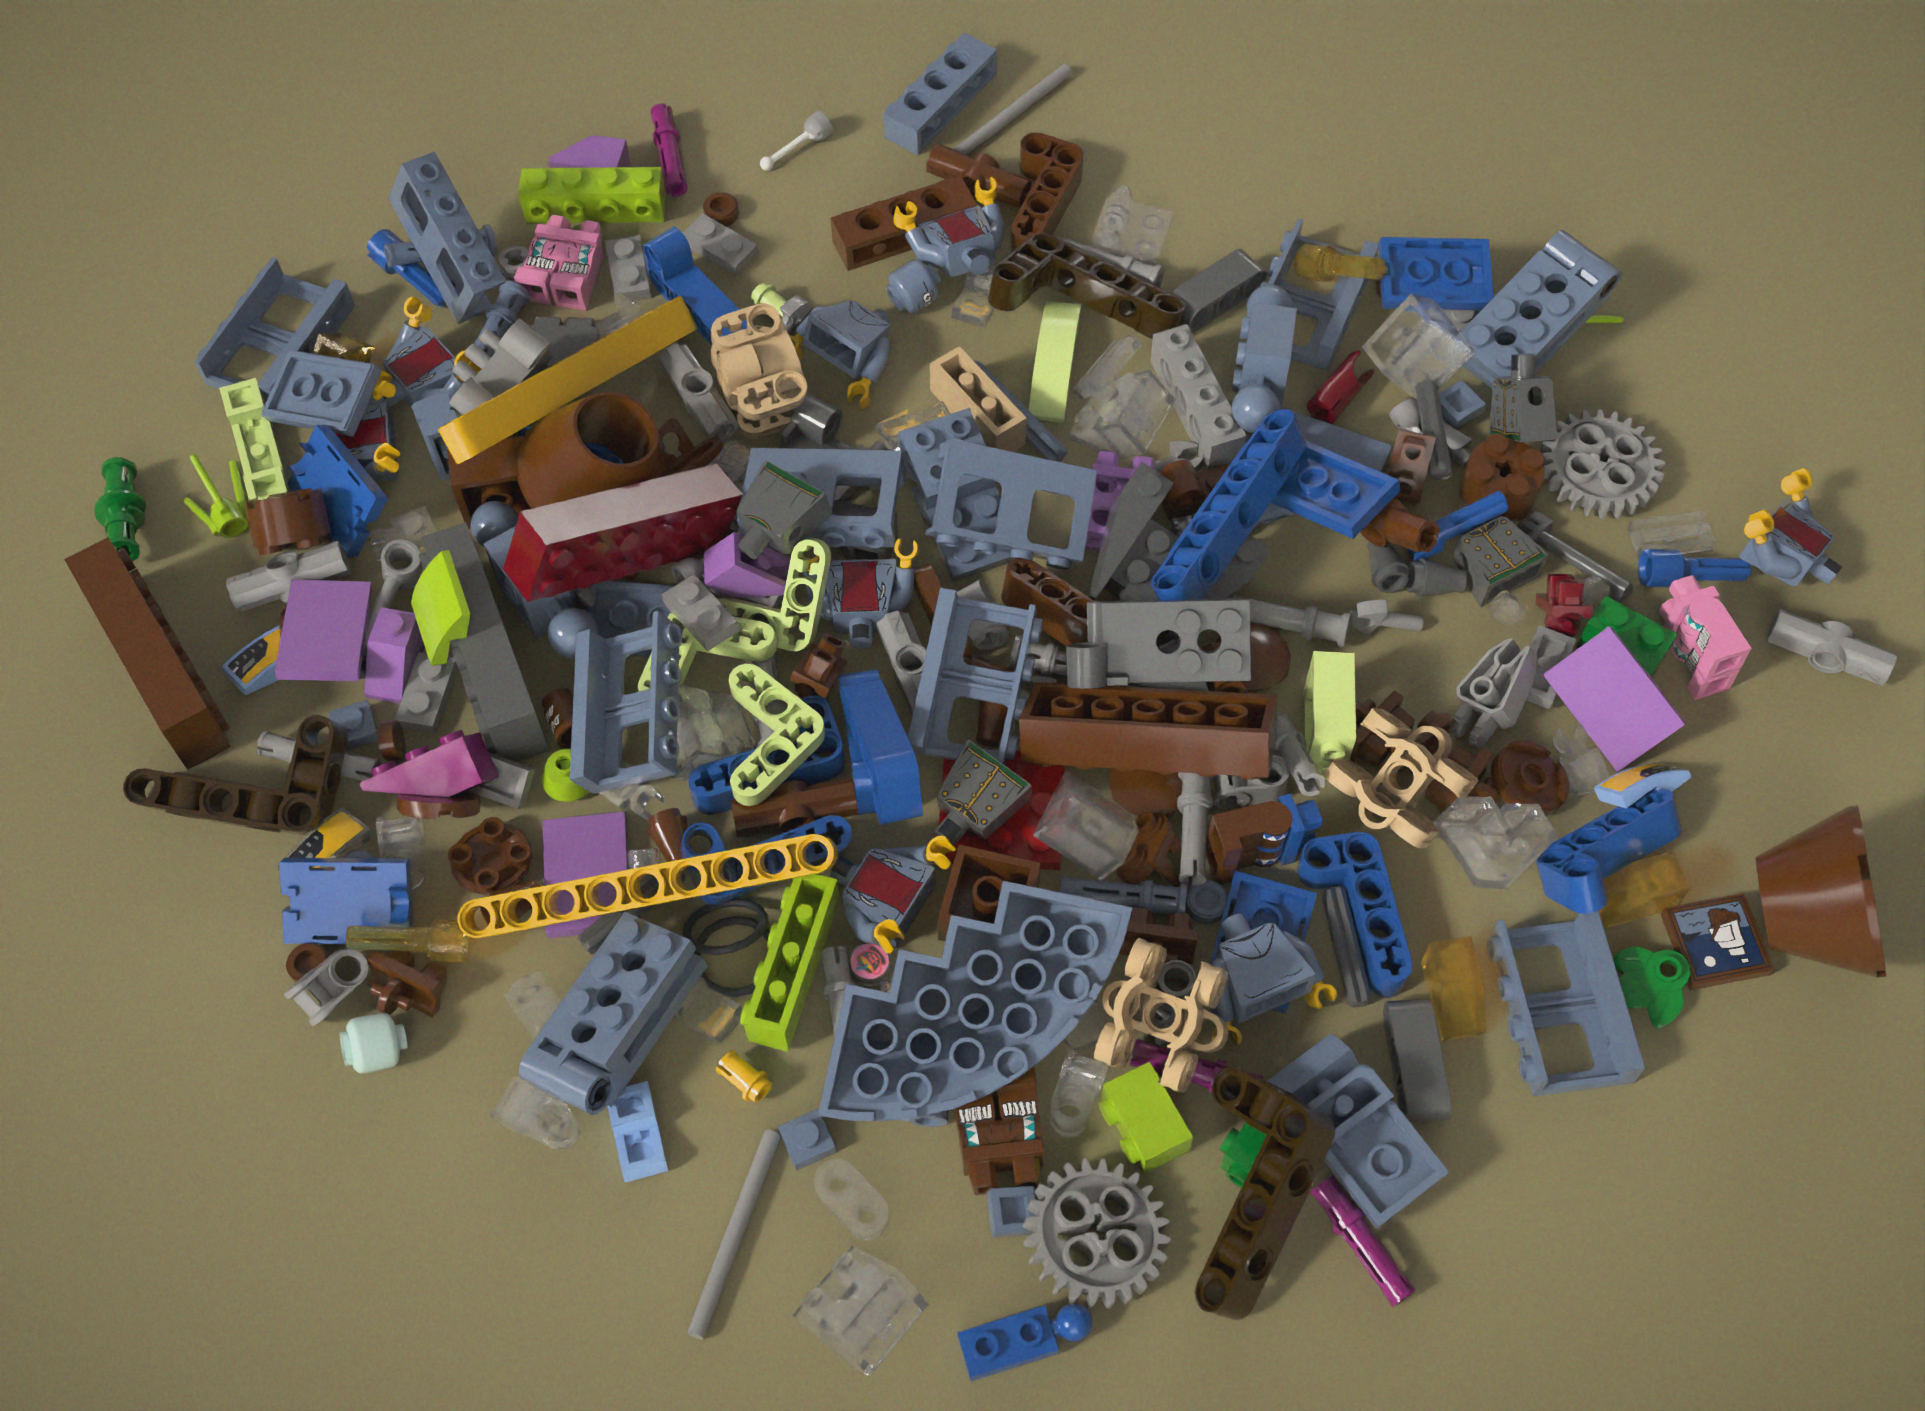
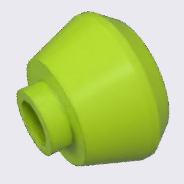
(556, 778)

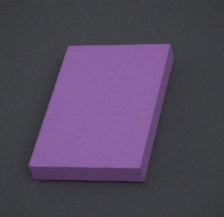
(324, 630)
(1614, 698)
(579, 850)

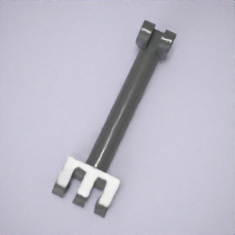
(1538, 527)

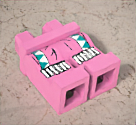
(563, 262)
(1705, 637)

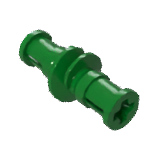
(120, 507)

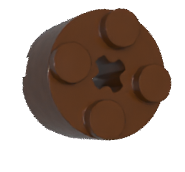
(1507, 468)
(287, 519)

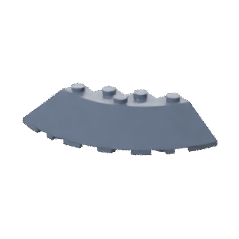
(977, 1013)

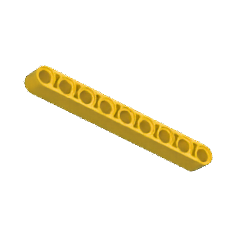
(566, 380)
(627, 884)

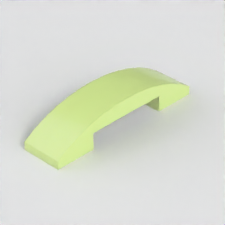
(1054, 361)
(254, 440)

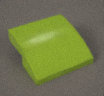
(440, 607)

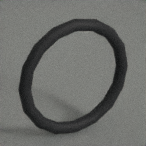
(726, 949)
(730, 992)

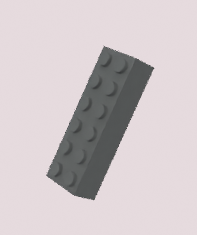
(486, 656)

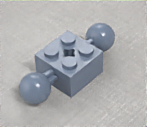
(1263, 356)
(556, 616)

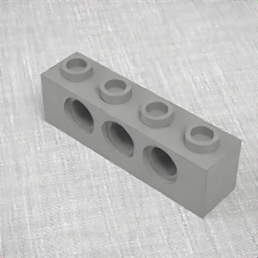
(1197, 395)

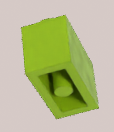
(1145, 1118)

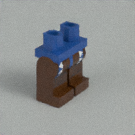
(1259, 835)

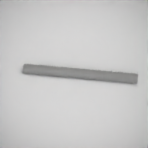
(1014, 110)
(733, 1235)

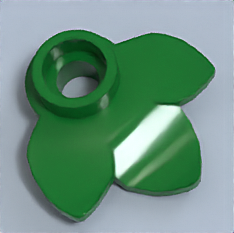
(1647, 986)

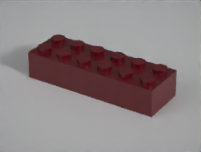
(620, 531)

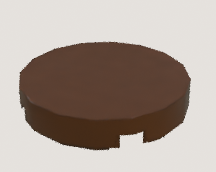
(1528, 775)
(430, 807)

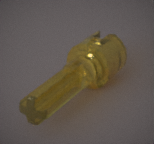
(1325, 263)
(441, 940)

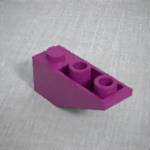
(442, 772)

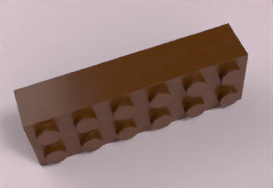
(150, 652)
(1149, 730)

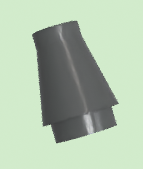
(1387, 568)
(1433, 578)

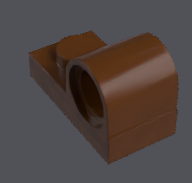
(1189, 487)

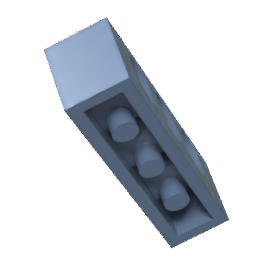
(940, 93)

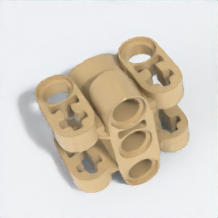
(757, 370)
(1409, 752)
(1119, 1038)

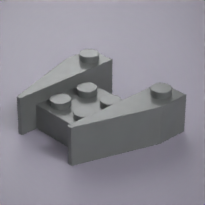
(1138, 546)

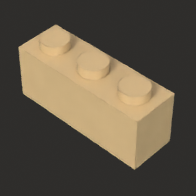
(964, 385)

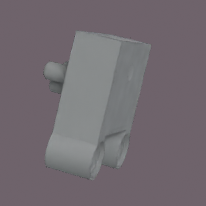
(516, 358)

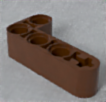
(1057, 175)
(1056, 601)

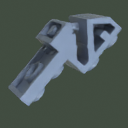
(976, 497)
(1374, 1144)

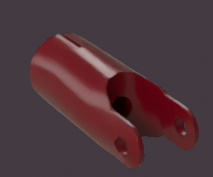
(1338, 391)

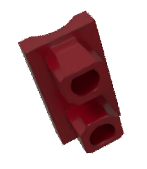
(1562, 603)

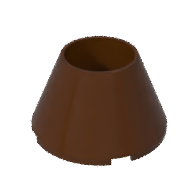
(560, 467)
(1822, 896)

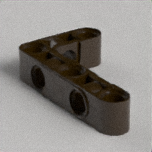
(1085, 279)
(309, 782)
(1270, 1195)

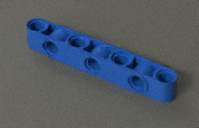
(1231, 509)

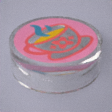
(869, 964)

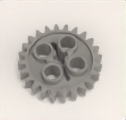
(1602, 464)
(1106, 1272)

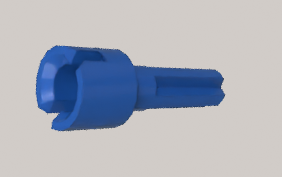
(412, 272)
(1464, 520)
(1664, 566)

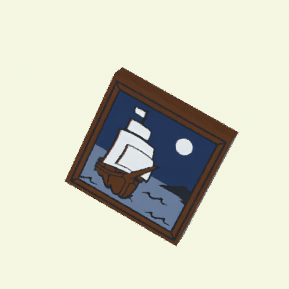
(1718, 941)

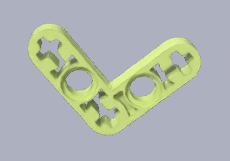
(782, 618)
(734, 646)
(785, 726)

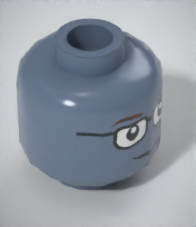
(913, 286)

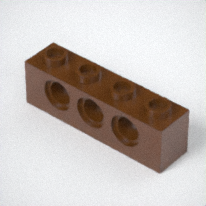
(870, 232)

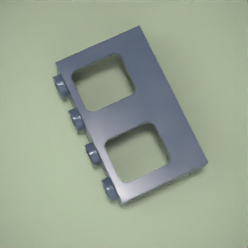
(445, 236)
(1330, 311)
(245, 326)
(842, 467)
(1020, 479)
(949, 677)
(604, 710)
(1591, 1001)

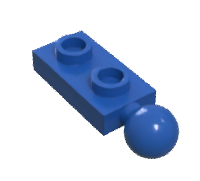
(1021, 1339)

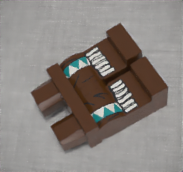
(1002, 1143)

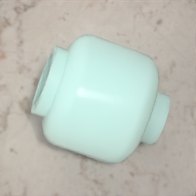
(372, 1043)

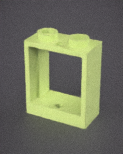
(1330, 708)

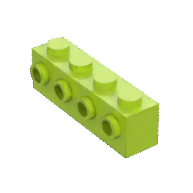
(593, 194)
(791, 961)

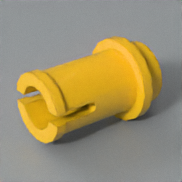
(746, 1078)

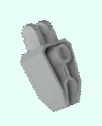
(1494, 691)

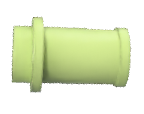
(767, 294)

